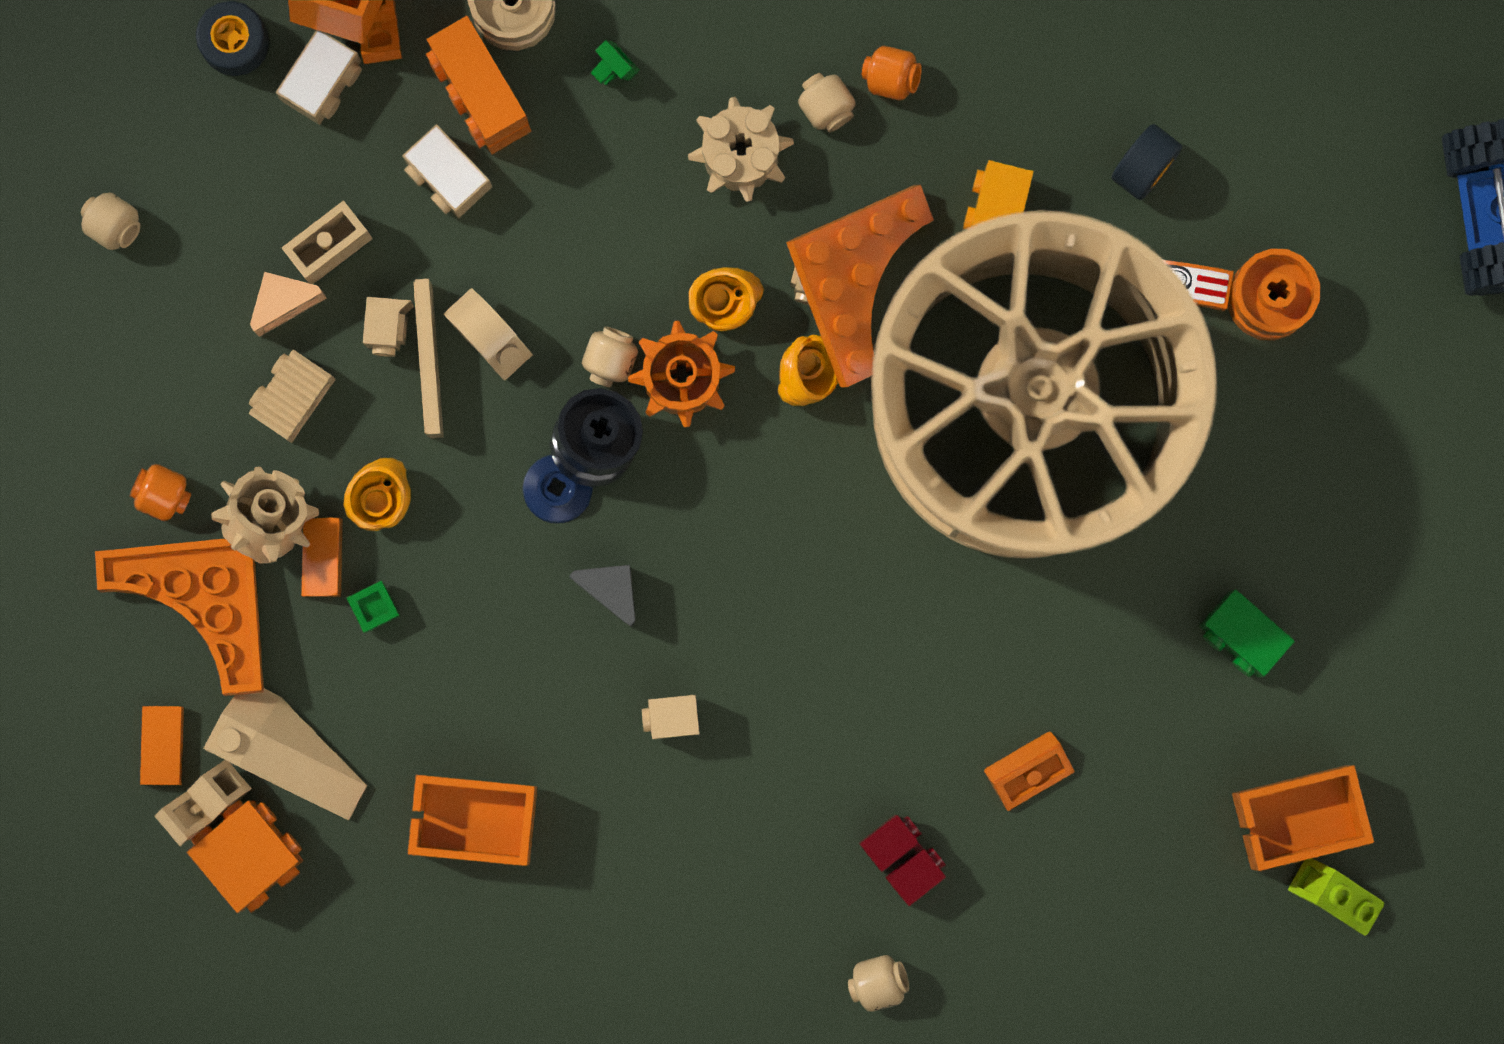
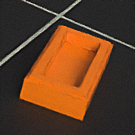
(161, 745)

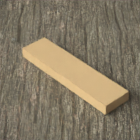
(428, 358)

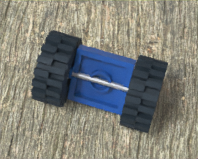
(1477, 161)

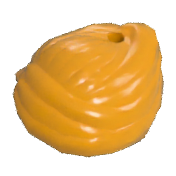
(714, 298)
(806, 372)
(371, 502)

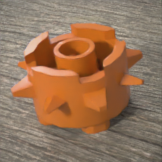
(662, 361)

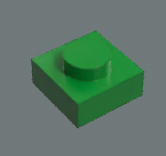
(373, 607)

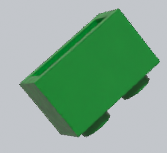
(1245, 634)

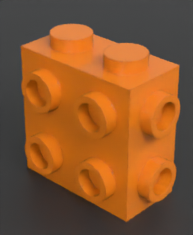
(246, 855)

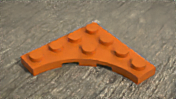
(842, 271)
(206, 586)

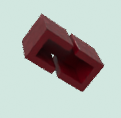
(918, 872)

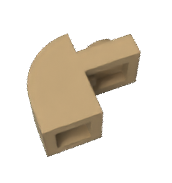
(488, 333)
(203, 802)

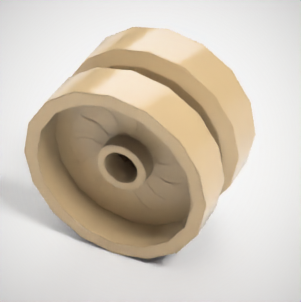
(515, 25)

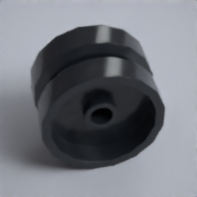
(596, 437)

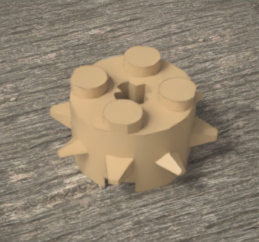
(744, 126)
(264, 515)

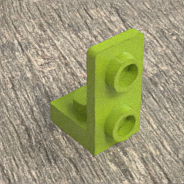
(1336, 895)

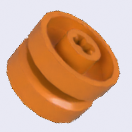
(1289, 278)

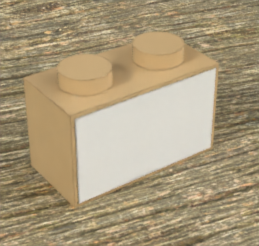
(320, 77)
(446, 172)

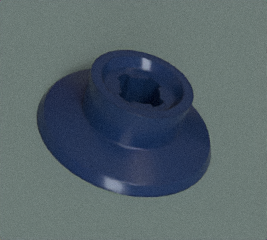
(545, 504)

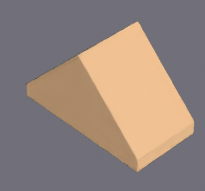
(281, 301)

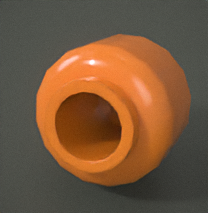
(892, 73)
(160, 492)

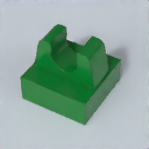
(614, 64)

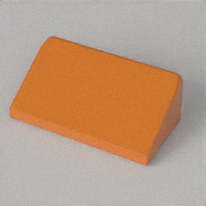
(322, 558)
(1029, 770)

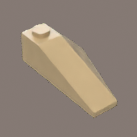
(277, 745)

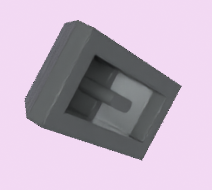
(611, 588)

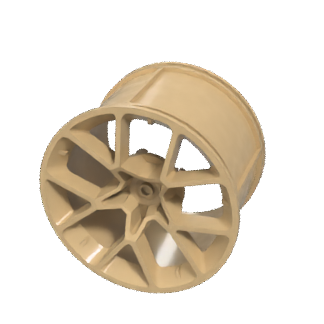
(1042, 384)

